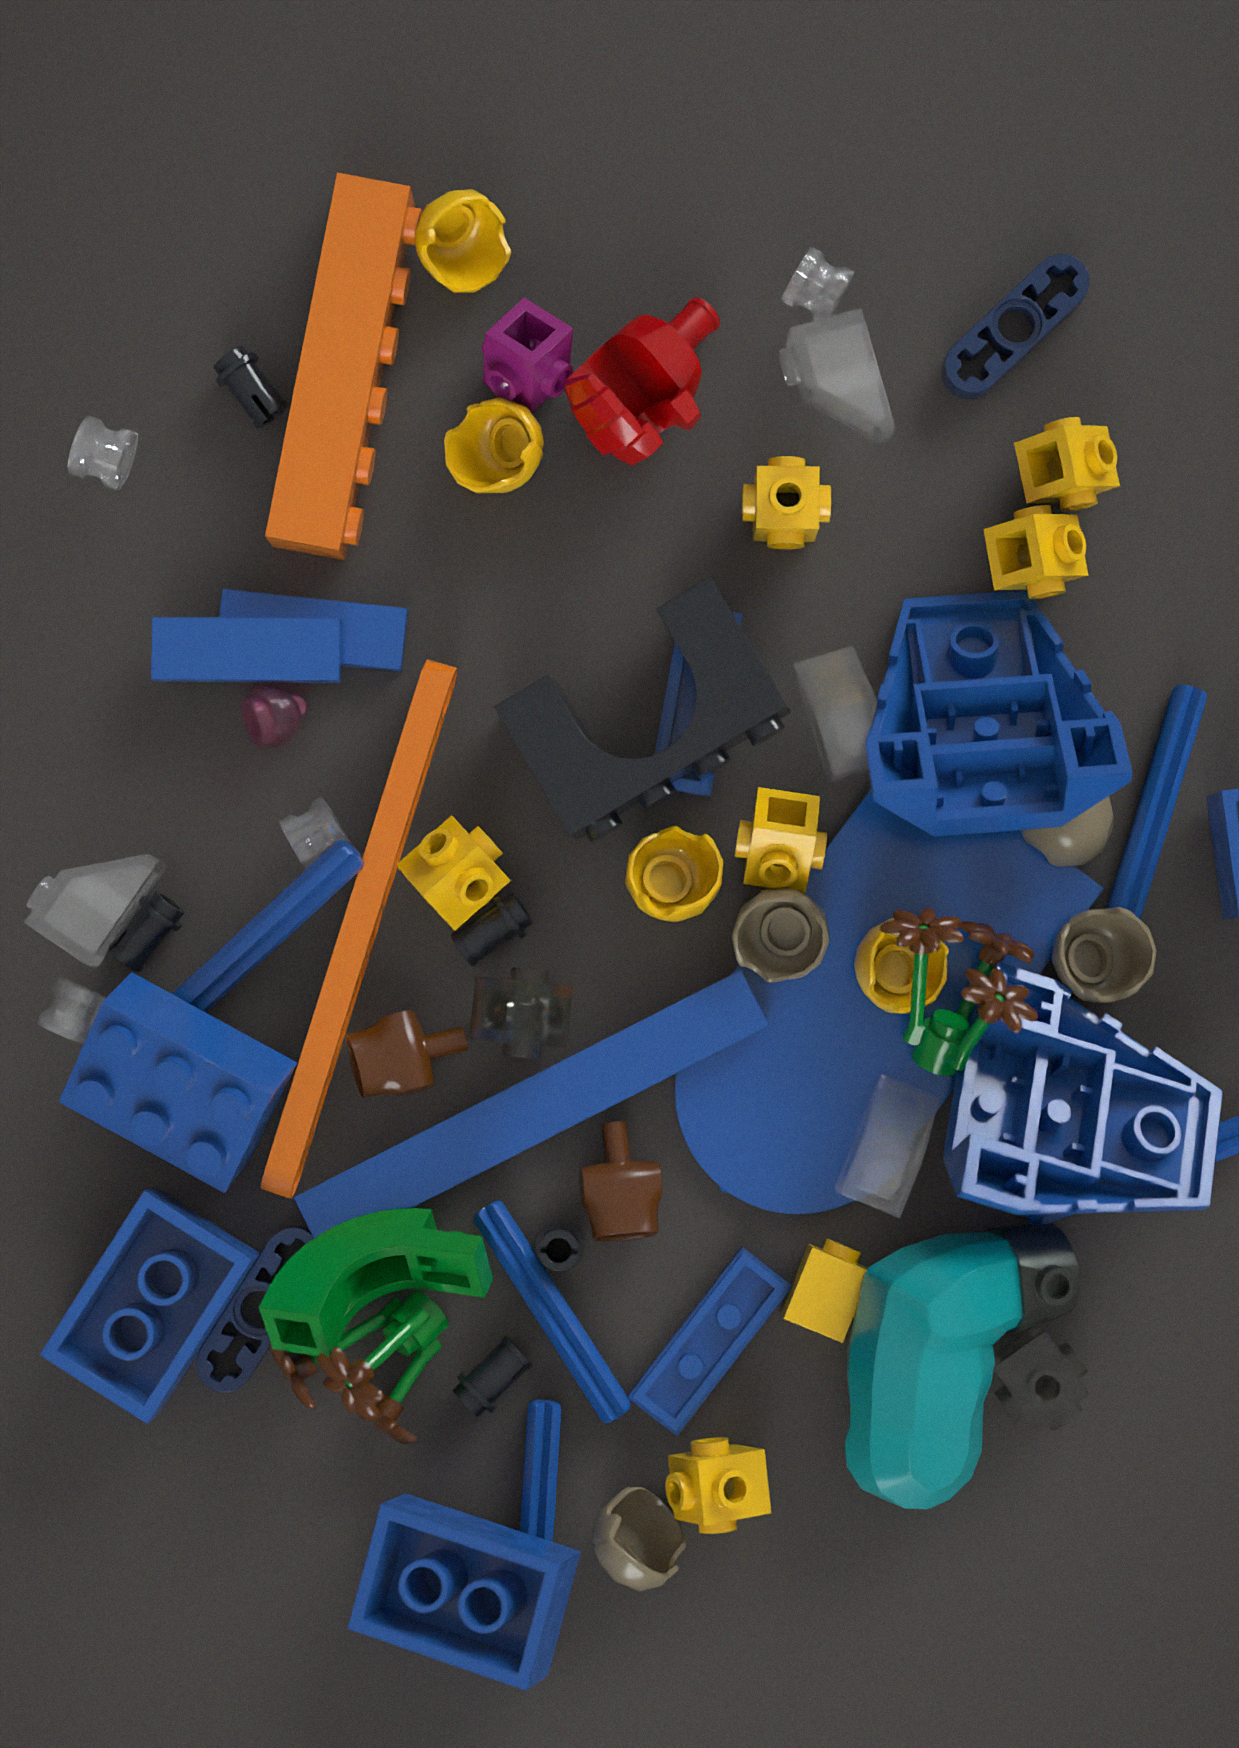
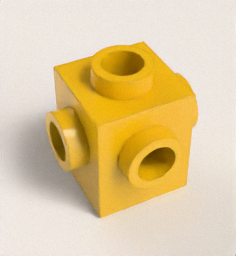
(1067, 464)
(781, 525)
(1036, 552)
(779, 852)
(455, 871)
(718, 1484)

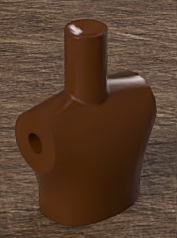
(397, 1055)
(621, 1192)

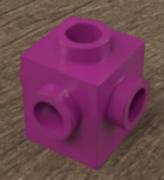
(527, 355)

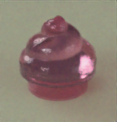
(272, 716)

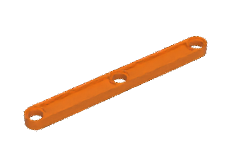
(359, 929)

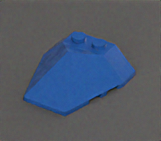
(988, 721)
(1078, 1116)

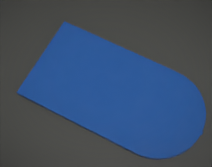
(787, 1102)

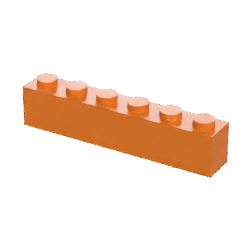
(342, 367)

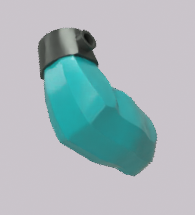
(927, 1355)

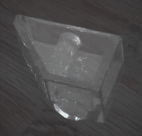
(839, 373)
(838, 708)
(92, 904)
(889, 1146)

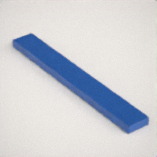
(539, 1106)

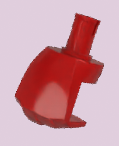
(642, 382)

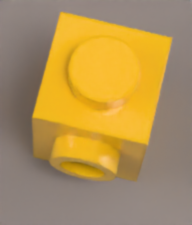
(825, 1290)

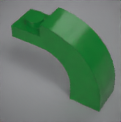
(359, 1262)

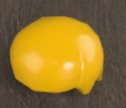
(462, 240)
(494, 447)
(674, 874)
(887, 971)

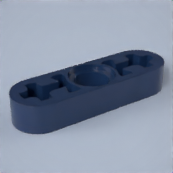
(1036, 284)
(221, 1340)

